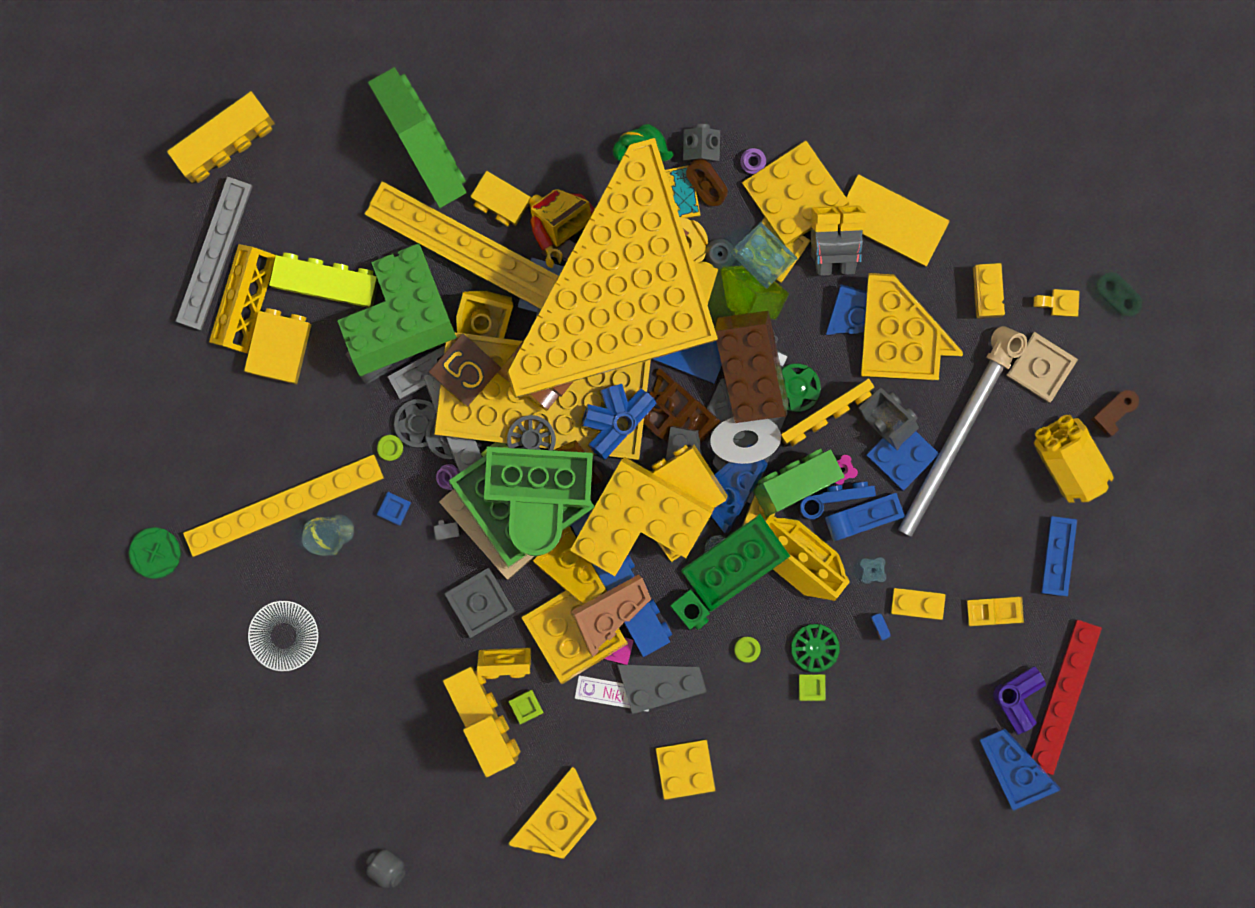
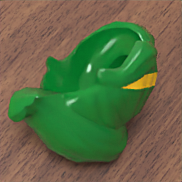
(644, 133)

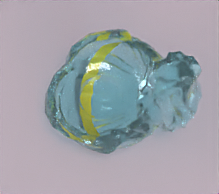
(327, 535)

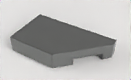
(720, 402)

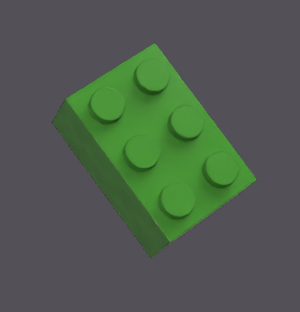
(797, 481)

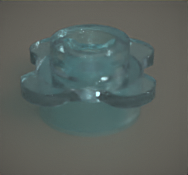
(868, 564)

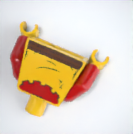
(557, 219)

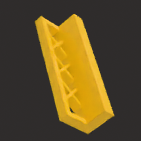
(238, 296)

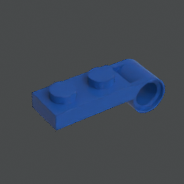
(837, 494)
(864, 517)

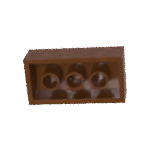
(751, 366)

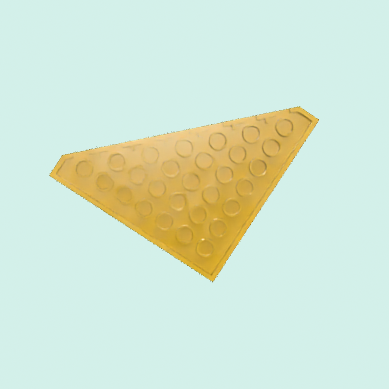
(624, 288)

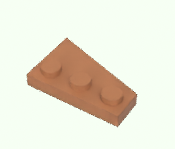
(606, 613)

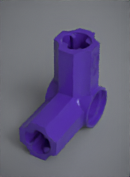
(1016, 709)

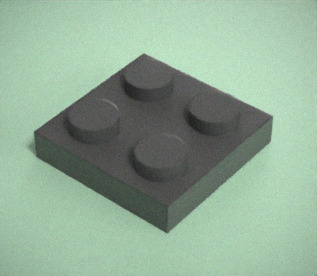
(479, 602)

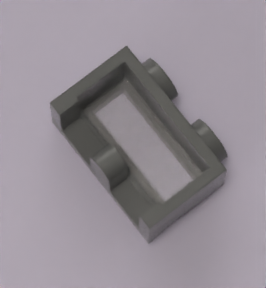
(889, 418)

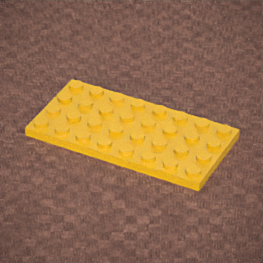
(497, 408)

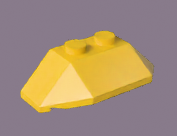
(812, 563)

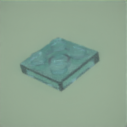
(763, 255)

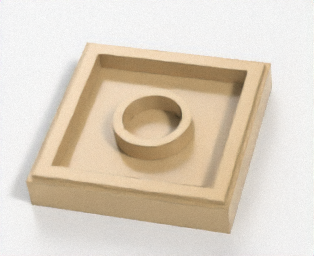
(1042, 367)

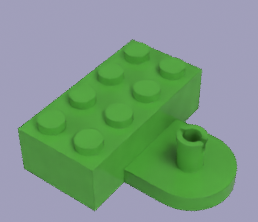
(537, 489)

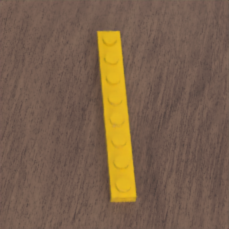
(283, 505)

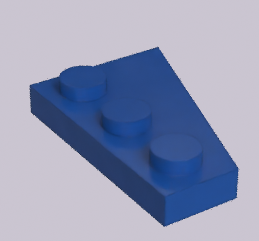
(848, 311)
(738, 483)
(1016, 770)

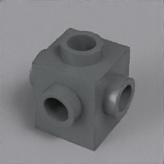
(701, 143)

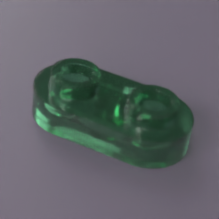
(1121, 292)

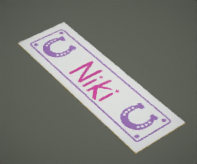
(602, 691)

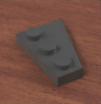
(659, 685)

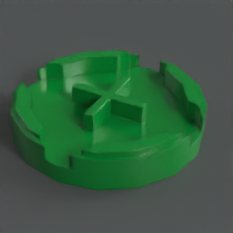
(155, 553)

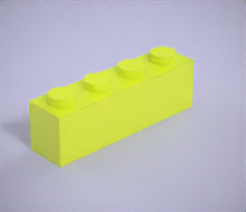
(324, 281)

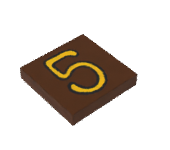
(464, 370)

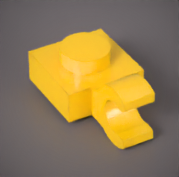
(1062, 302)

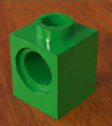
(690, 598)

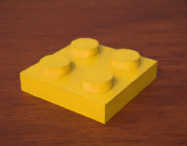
(498, 662)
(685, 769)

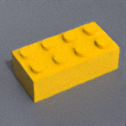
(221, 138)

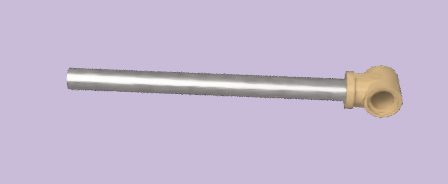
(1006, 346)

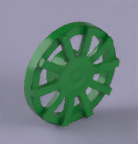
(815, 648)

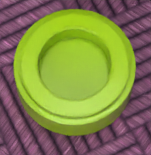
(390, 447)
(747, 649)

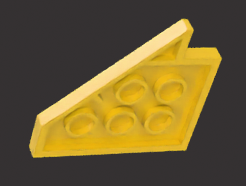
(900, 333)

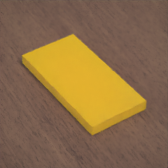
(897, 221)

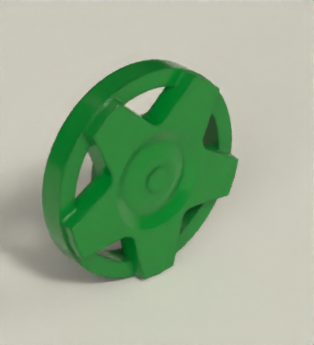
(799, 387)

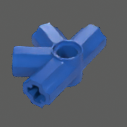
(606, 418)

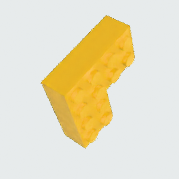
(637, 504)
(483, 726)

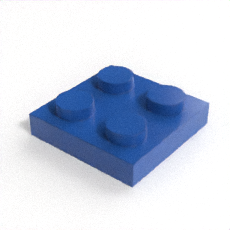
(905, 463)

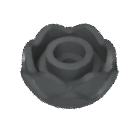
(716, 246)

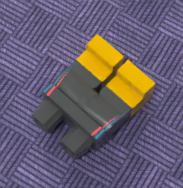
(837, 238)

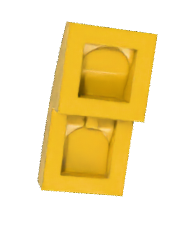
(995, 611)

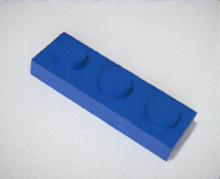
(1059, 556)

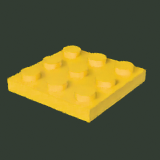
(790, 189)
(561, 640)

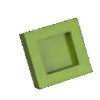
(812, 687)
(526, 706)

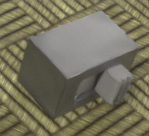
(446, 531)

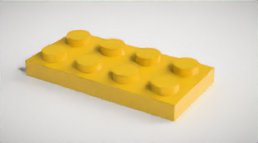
(835, 408)

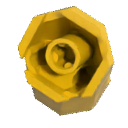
(1073, 459)

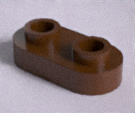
(705, 181)

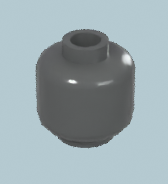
(385, 868)

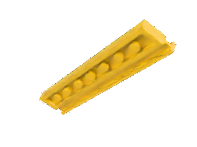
(461, 245)

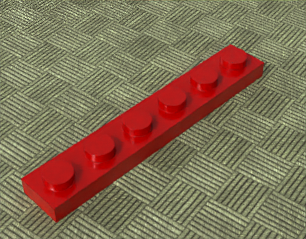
(1065, 695)

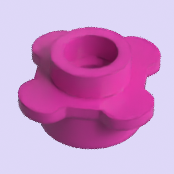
(849, 472)

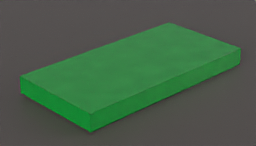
(735, 563)

